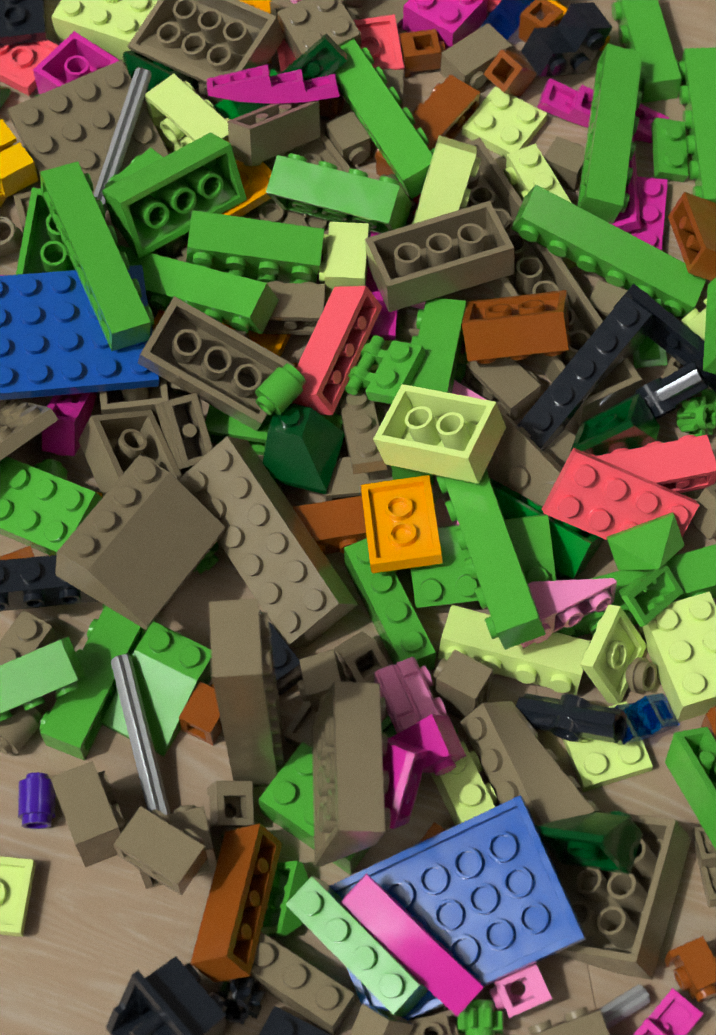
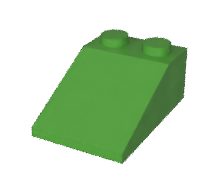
(167, 675)

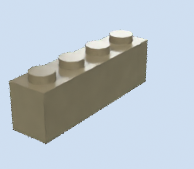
(521, 765)

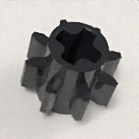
(241, 999)

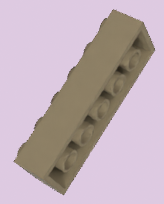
(269, 543)

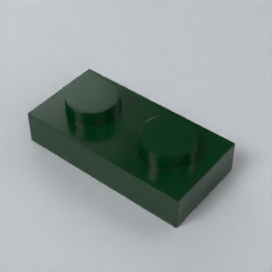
(320, 59)

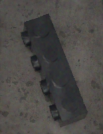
(33, 584)

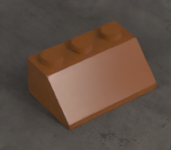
(516, 326)

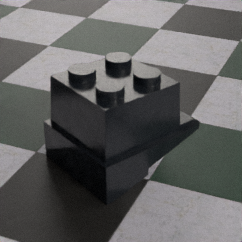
(168, 1004)

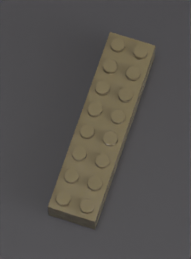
(246, 689)

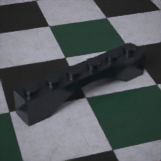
(605, 349)

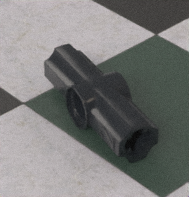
(666, 393)
(573, 718)

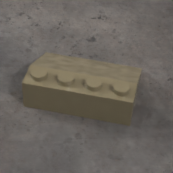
(208, 36)
(139, 543)
(349, 771)
(628, 913)

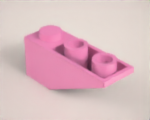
(568, 601)

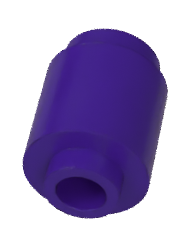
(36, 801)

